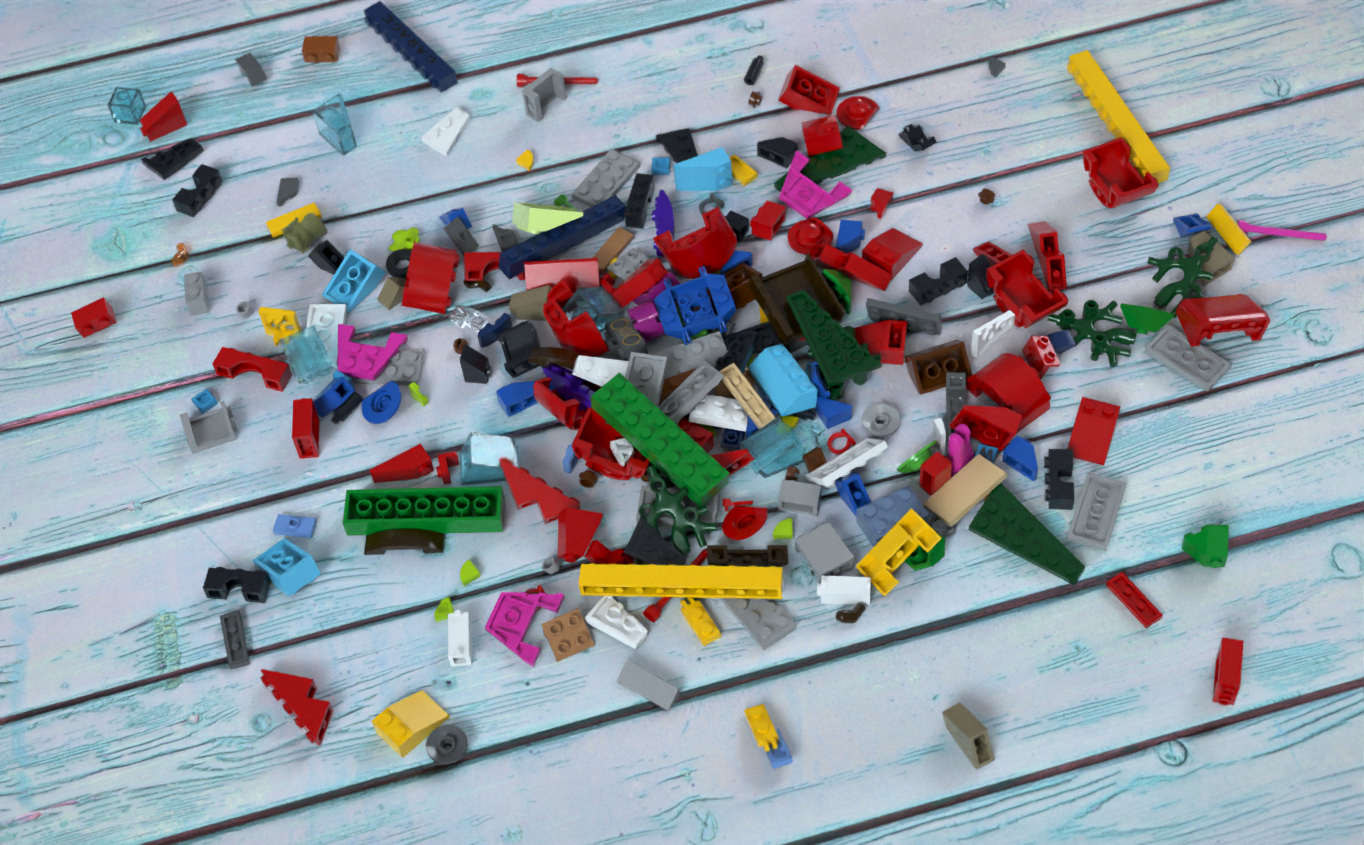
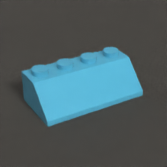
(783, 381)

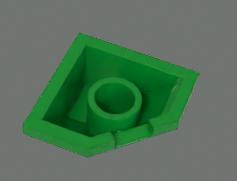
(841, 285)
(1145, 318)
(1208, 546)
(920, 559)

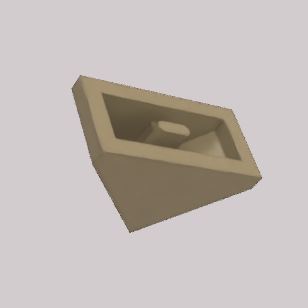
(392, 292)

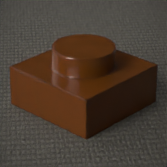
(814, 459)

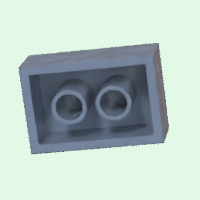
(881, 515)

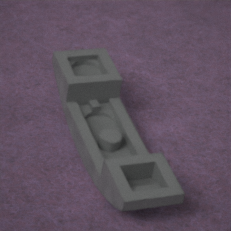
(954, 397)

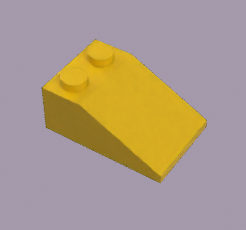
(409, 722)

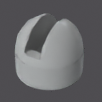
(241, 311)
(551, 565)

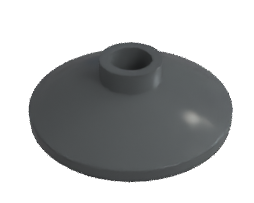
(446, 736)

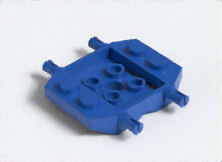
(691, 295)

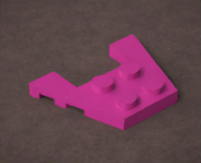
(804, 194)
(362, 359)
(513, 617)

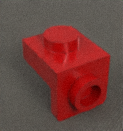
(446, 460)

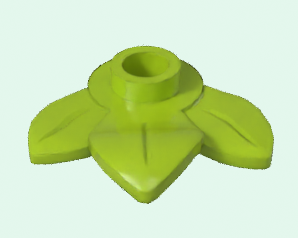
(404, 239)

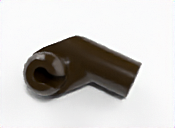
(485, 286)
(850, 616)

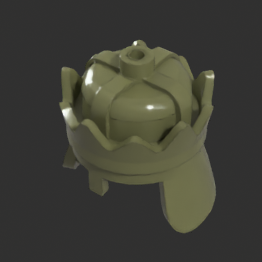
(305, 233)

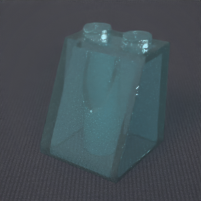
(335, 124)
(597, 303)
(306, 355)
(774, 448)
(481, 458)

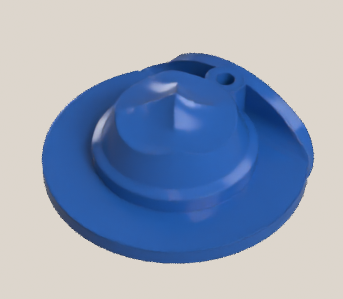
(382, 403)

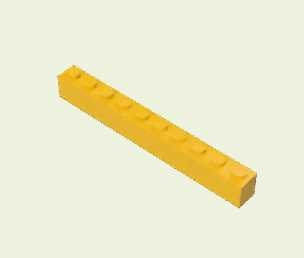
(1117, 115)
(681, 581)

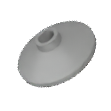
(880, 414)

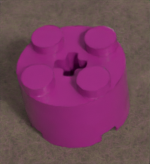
(646, 321)

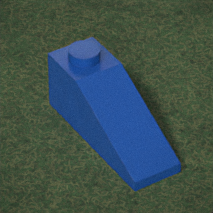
(517, 397)

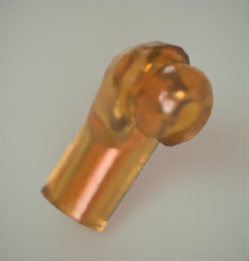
(181, 256)

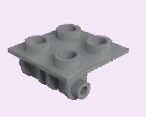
(627, 264)

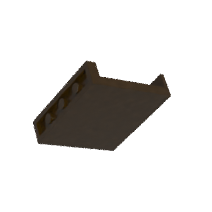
(772, 292)

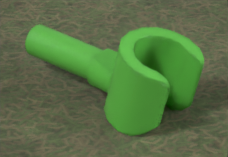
(562, 200)

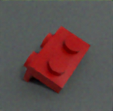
(1040, 354)

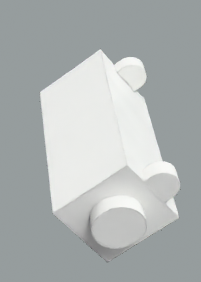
(844, 590)
(459, 638)

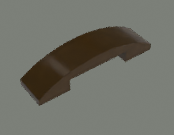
(555, 355)
(404, 540)
(774, 556)

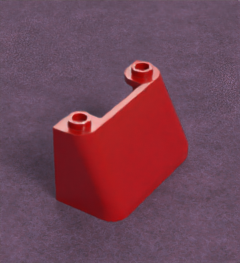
(1221, 314)

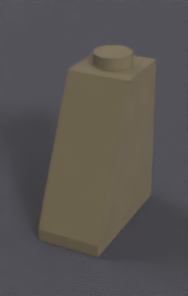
(1220, 261)
(529, 303)
(969, 735)

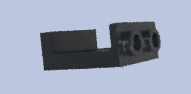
(518, 346)

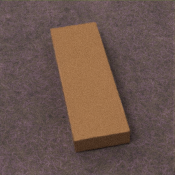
(613, 248)

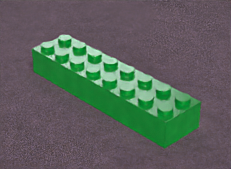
(659, 439)
(425, 509)

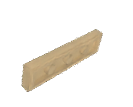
(746, 396)

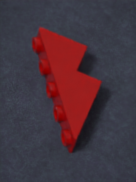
(1049, 256)
(850, 265)
(530, 490)
(298, 696)

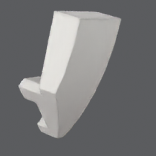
(939, 431)
(622, 450)

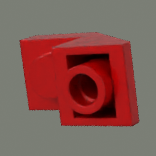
(599, 554)

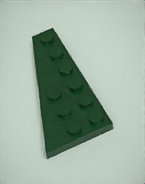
(855, 152)
(832, 346)
(1017, 530)

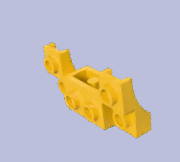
(895, 548)

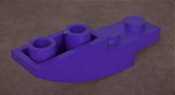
(663, 217)
(569, 385)

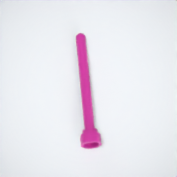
(1246, 227)

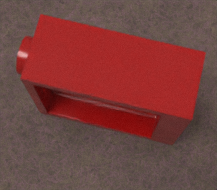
(305, 428)
(1228, 671)

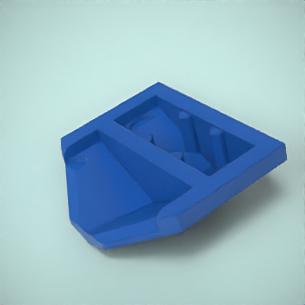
(1191, 225)
(816, 379)

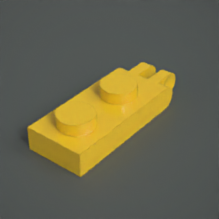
(699, 621)
(761, 726)

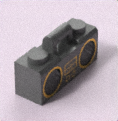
(623, 339)

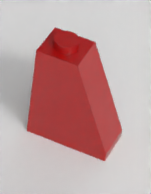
(163, 118)
(575, 532)

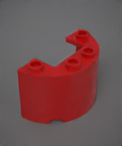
(1112, 175)
(704, 247)
(430, 277)
(1021, 291)
(575, 335)
(1013, 386)
(558, 406)
(593, 445)

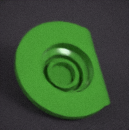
(914, 462)

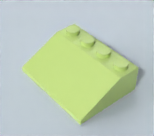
(541, 217)

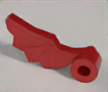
(727, 503)

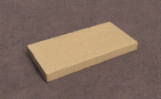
(965, 490)

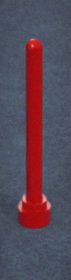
(525, 80)
(653, 611)

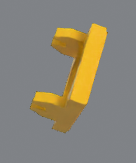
(277, 316)

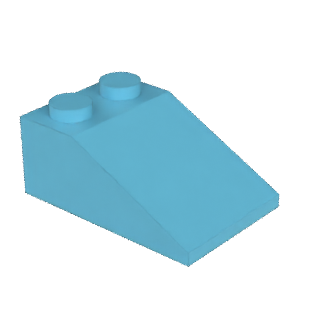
(704, 172)
(353, 280)
(287, 566)

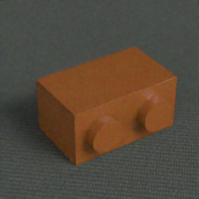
(320, 49)

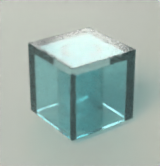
(126, 105)

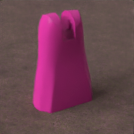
(960, 448)

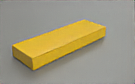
(277, 224)
(1228, 229)

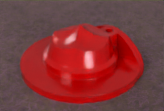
(856, 111)
(808, 233)
(744, 521)

